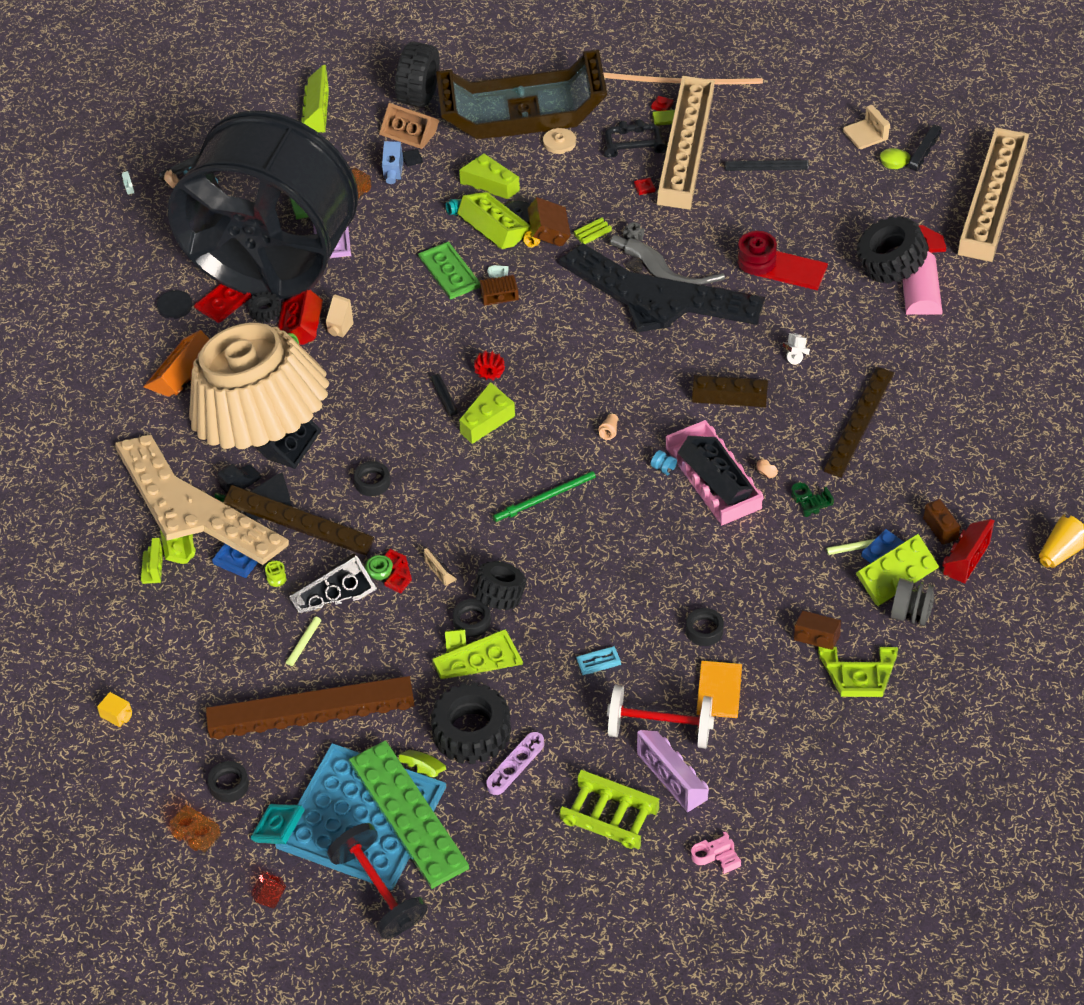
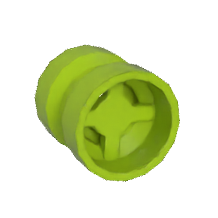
(275, 573)

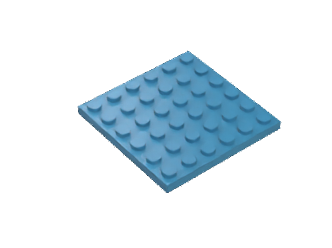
(338, 803)

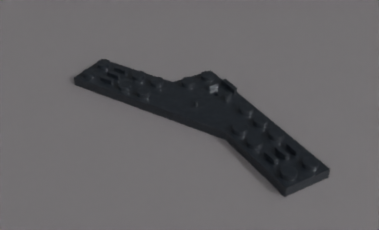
(660, 297)

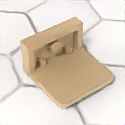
(868, 131)

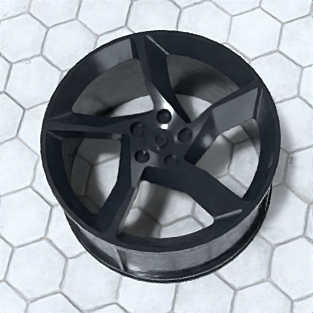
(242, 239)

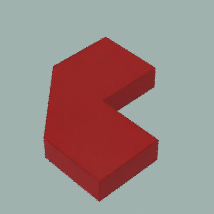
(934, 240)
(401, 575)

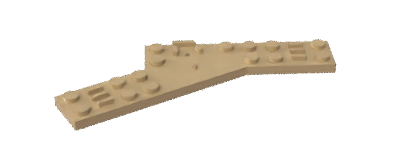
(187, 510)

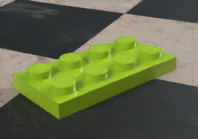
(907, 561)

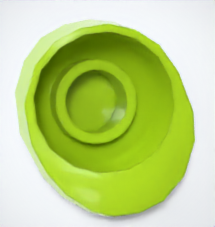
(894, 158)

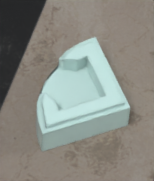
(127, 182)

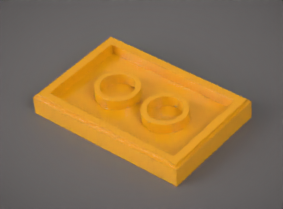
(723, 684)

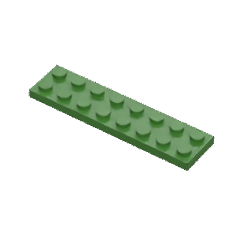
(409, 814)

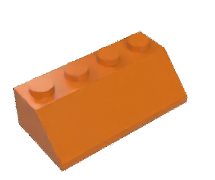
(178, 366)

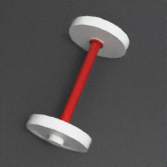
(617, 711)

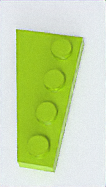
(480, 656)

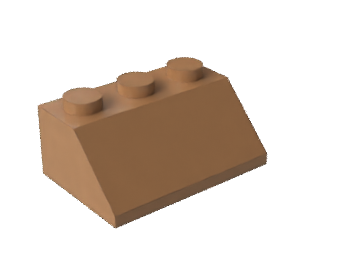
(408, 126)

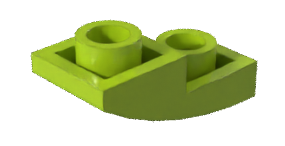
(424, 762)

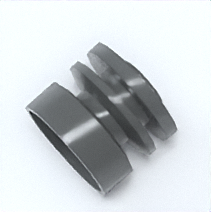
(912, 602)

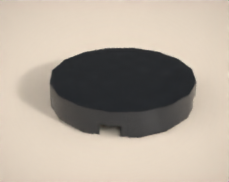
(174, 304)

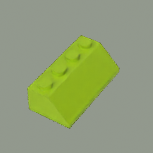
(316, 100)
(493, 219)

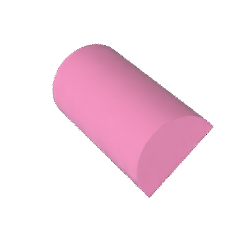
(923, 289)

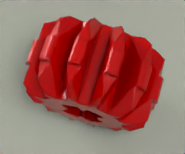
(489, 365)

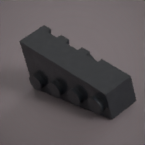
(716, 468)

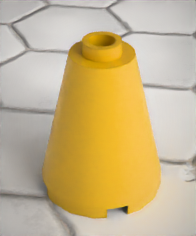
(1063, 542)

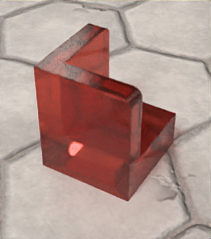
(268, 889)

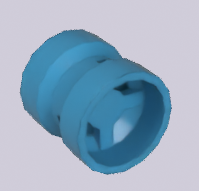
(663, 462)

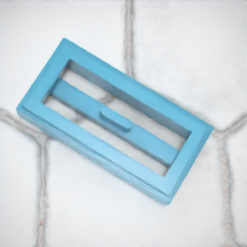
(599, 663)

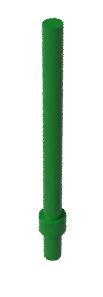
(512, 510)

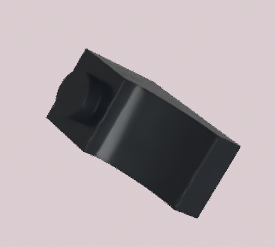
(238, 477)

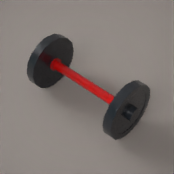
(353, 845)

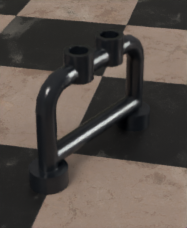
(611, 149)

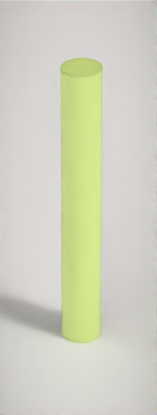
(849, 547)
(303, 641)

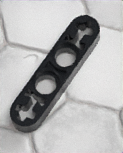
(924, 148)

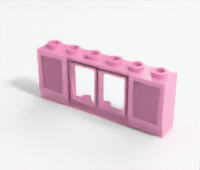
(716, 504)

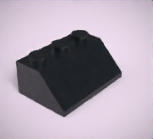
(292, 446)

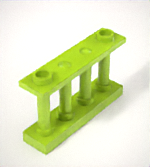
(610, 790)

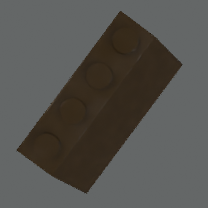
(730, 390)

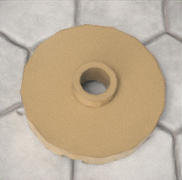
(559, 140)

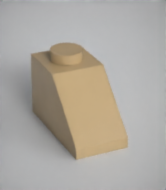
(339, 316)

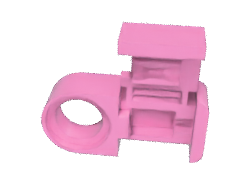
(720, 848)

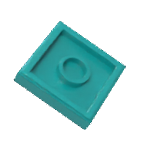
(277, 823)

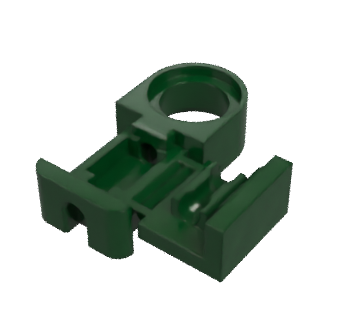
(813, 503)

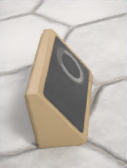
(438, 567)

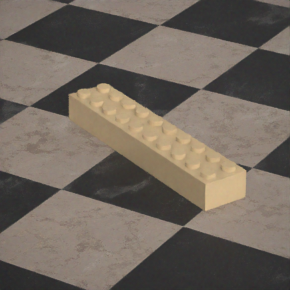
(686, 143)
(993, 195)

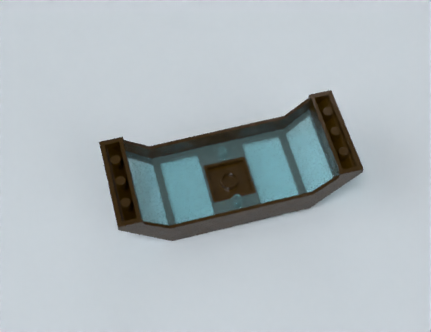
(523, 102)

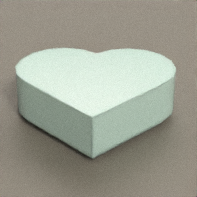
(497, 271)

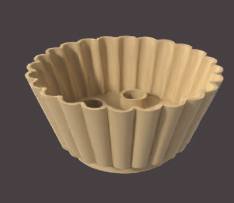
(253, 387)

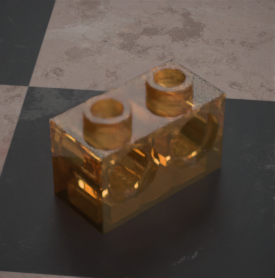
(197, 826)

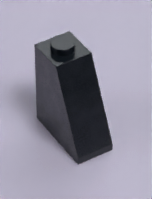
(273, 489)

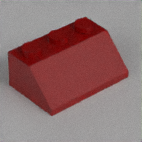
(301, 316)
(968, 550)

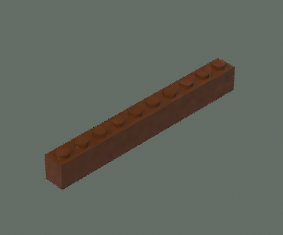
(309, 707)

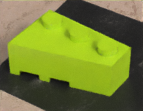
(490, 176)
(486, 414)

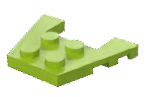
(859, 678)

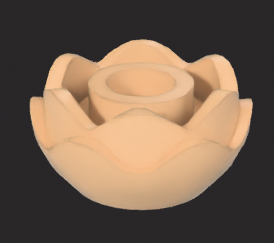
(171, 178)
(766, 469)

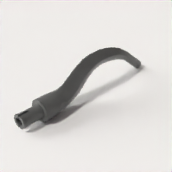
(655, 262)

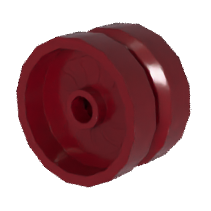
(757, 252)

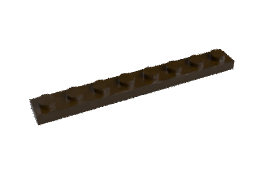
(858, 422)
(299, 520)

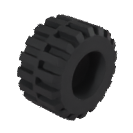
(499, 585)

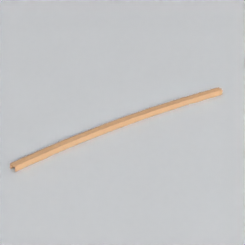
(678, 80)

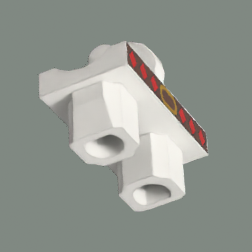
(795, 347)

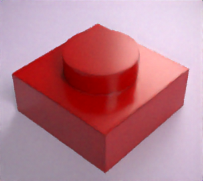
(662, 104)

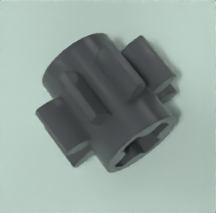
(633, 231)

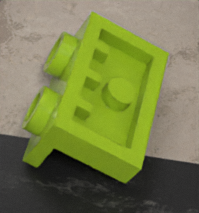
(178, 549)
(152, 563)

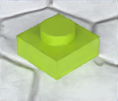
(455, 639)

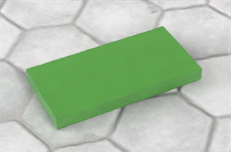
(449, 270)

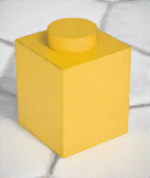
(115, 709)

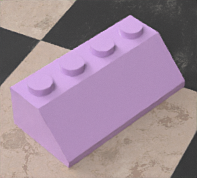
(671, 769)

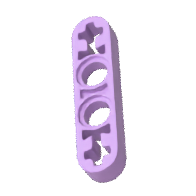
(516, 764)

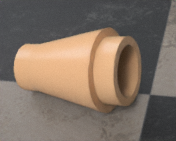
(608, 428)

